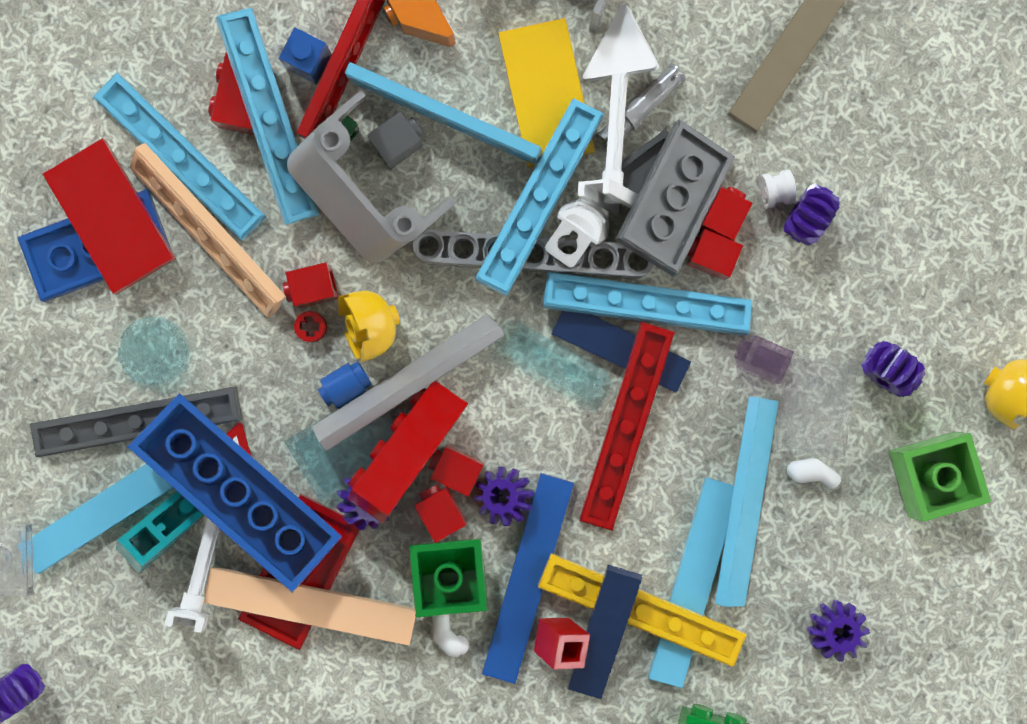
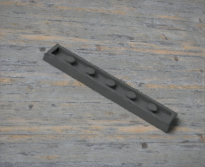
(125, 422)

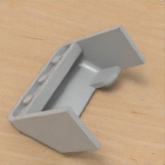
(332, 190)

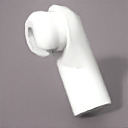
(813, 470)
(446, 639)

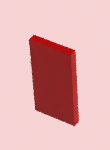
(109, 216)
(321, 577)

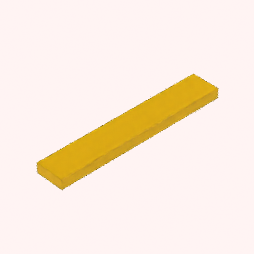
(648, 612)

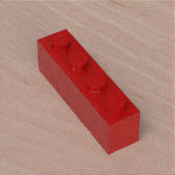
(407, 450)

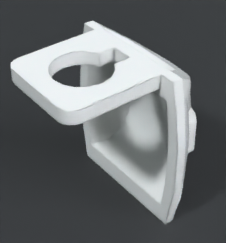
(585, 220)

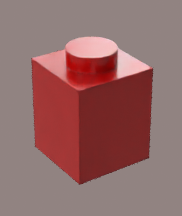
(727, 213)
(714, 254)
(310, 285)
(455, 469)
(440, 512)
(561, 643)

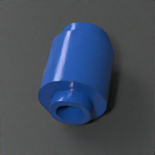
(344, 384)

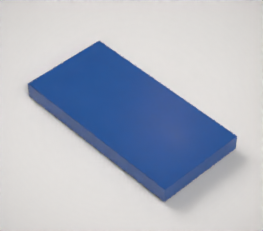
(60, 259)

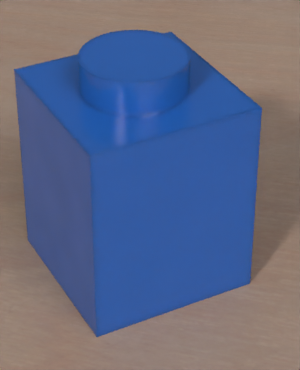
(305, 55)

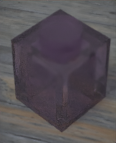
(763, 359)

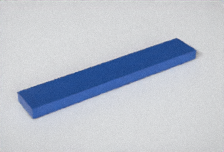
(522, 591)

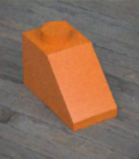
(421, 20)

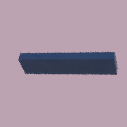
(613, 344)
(606, 630)

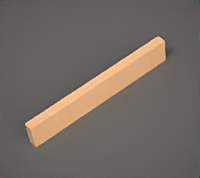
(206, 230)
(310, 606)

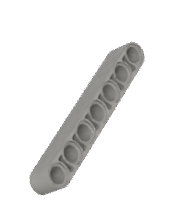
(483, 242)

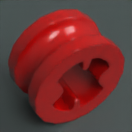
(317, 318)

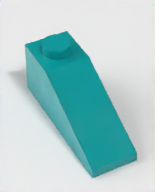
(158, 532)

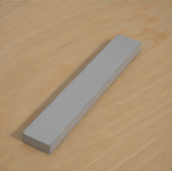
(407, 382)

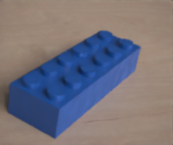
(235, 492)

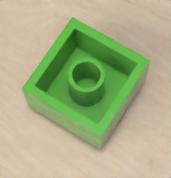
(940, 476)

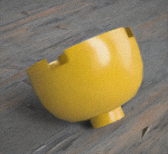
(368, 322)
(1007, 392)

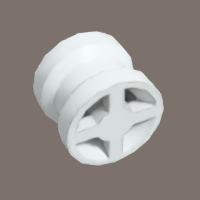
(777, 189)

